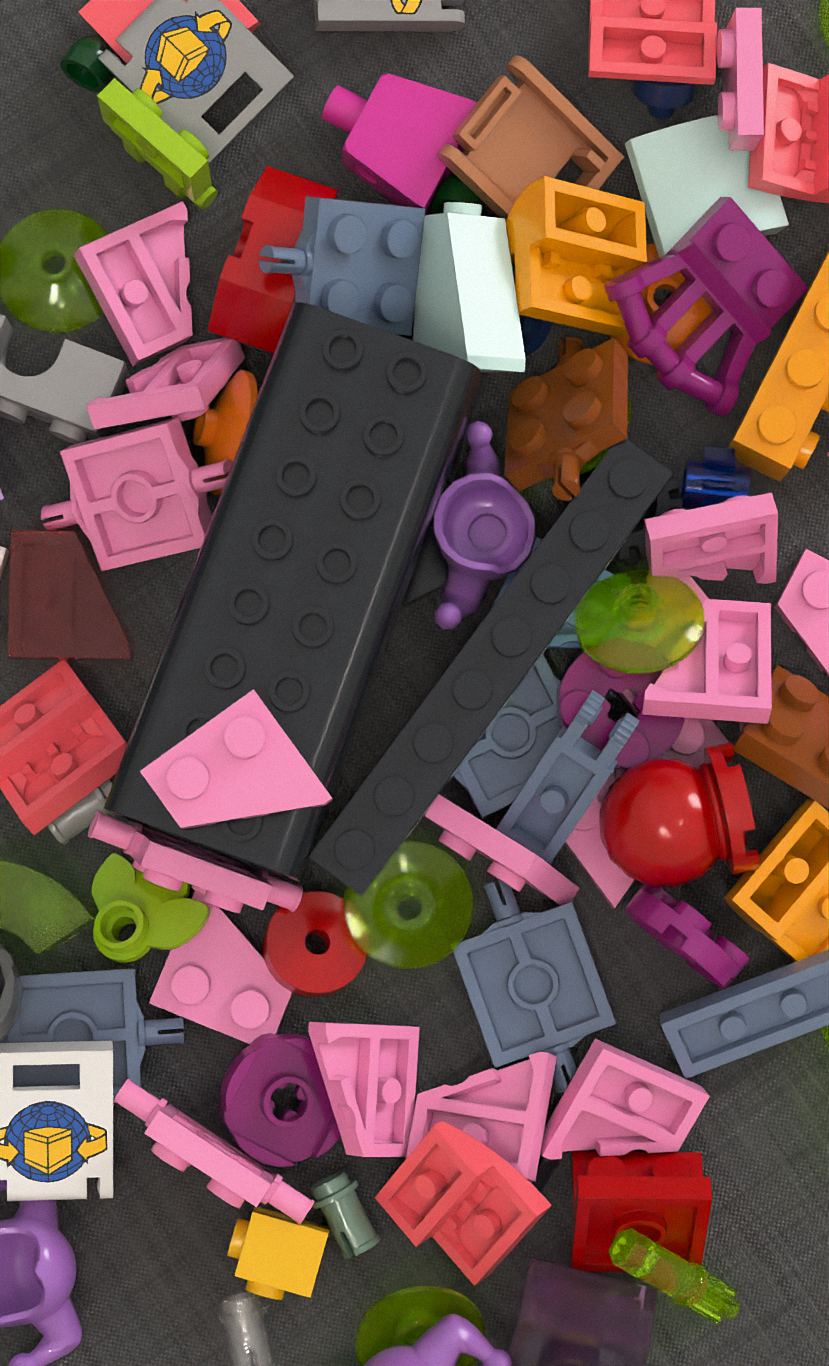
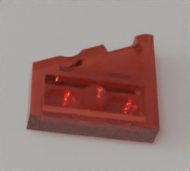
(59, 602)

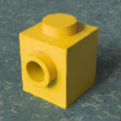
(277, 1253)

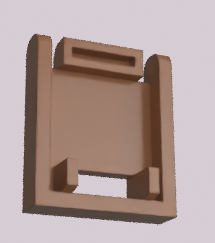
(522, 136)

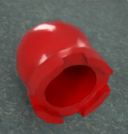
(674, 820)

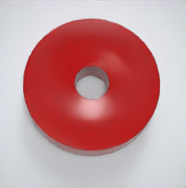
(295, 965)

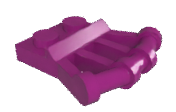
(736, 275)

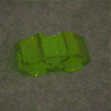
(40, 908)

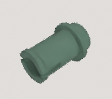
(344, 1213)

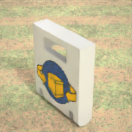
(57, 1133)

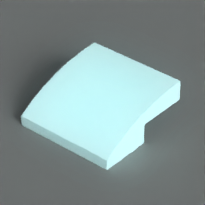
(687, 171)

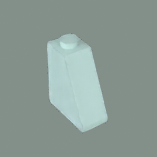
(468, 290)

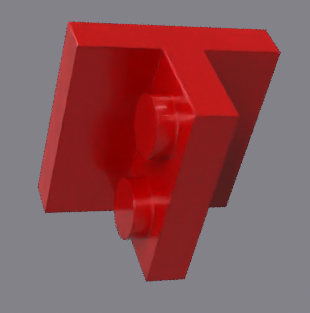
(644, 1191)

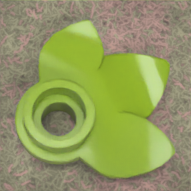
(161, 915)

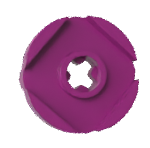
(653, 733)
(686, 934)
(248, 1107)

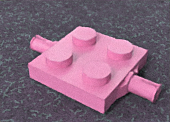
(137, 494)
(174, 861)
(187, 1142)

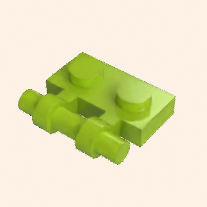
(148, 138)

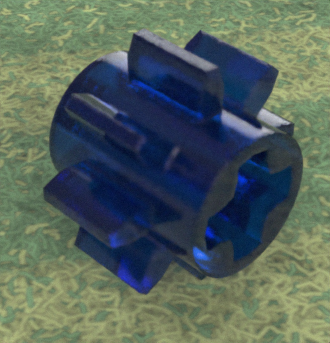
(714, 478)

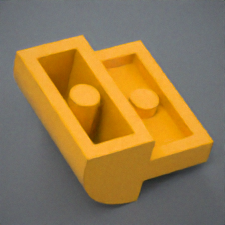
(570, 245)
(791, 888)

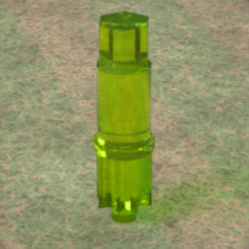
(682, 1281)

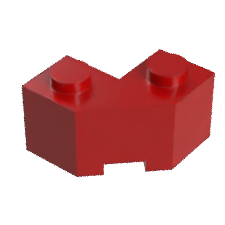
(254, 303)

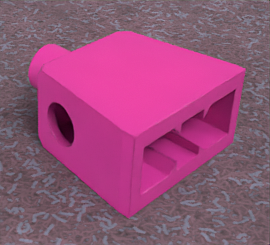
(398, 136)

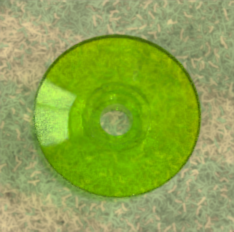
(42, 299)
(639, 622)
(446, 913)
(407, 1315)

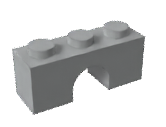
(61, 391)

